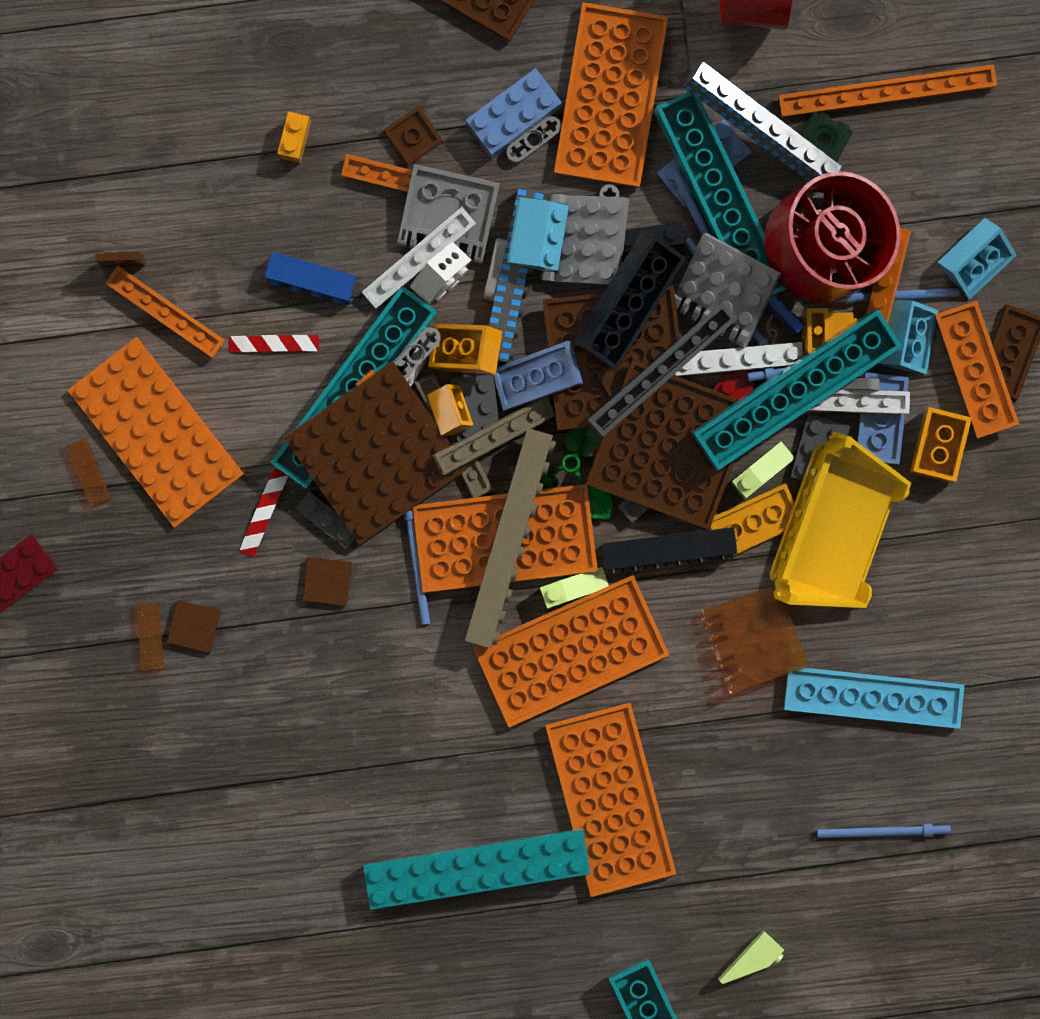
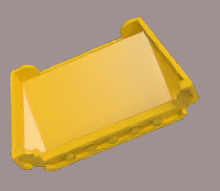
(836, 526)

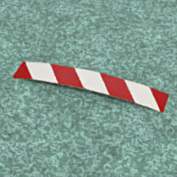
(268, 343)
(263, 512)

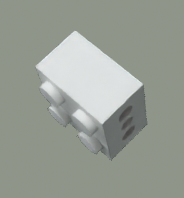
(441, 274)

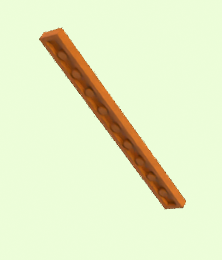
(887, 91)

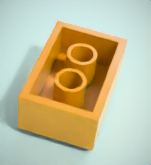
(466, 349)
(940, 445)

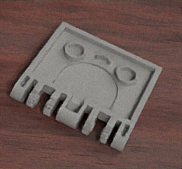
(437, 196)
(591, 240)
(727, 276)

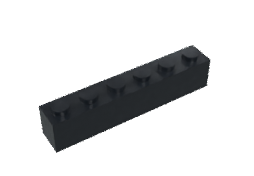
(670, 548)

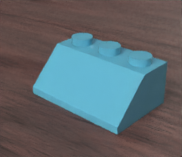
(538, 234)
(977, 258)
(914, 329)

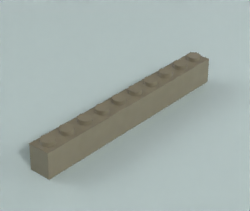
(509, 538)

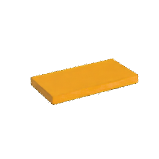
(757, 518)

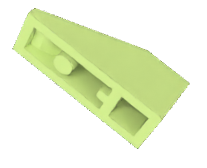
(762, 470)
(573, 588)
(757, 956)

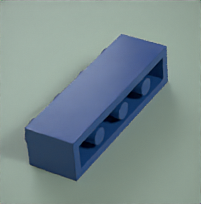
(311, 278)

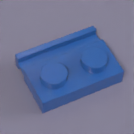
(779, 310)

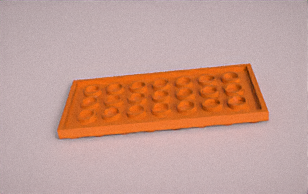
(611, 95)
(155, 432)
(459, 536)
(571, 651)
(611, 798)

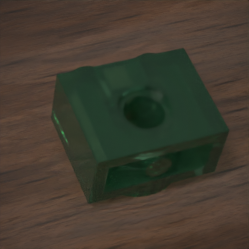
(837, 134)

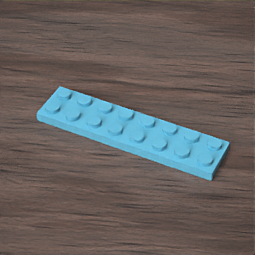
(874, 697)

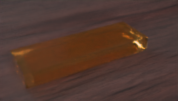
(88, 472)
(150, 636)

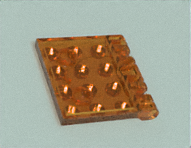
(757, 636)

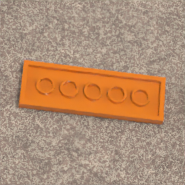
(977, 370)

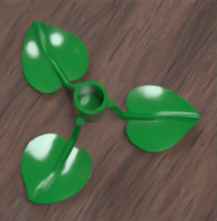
(582, 442)

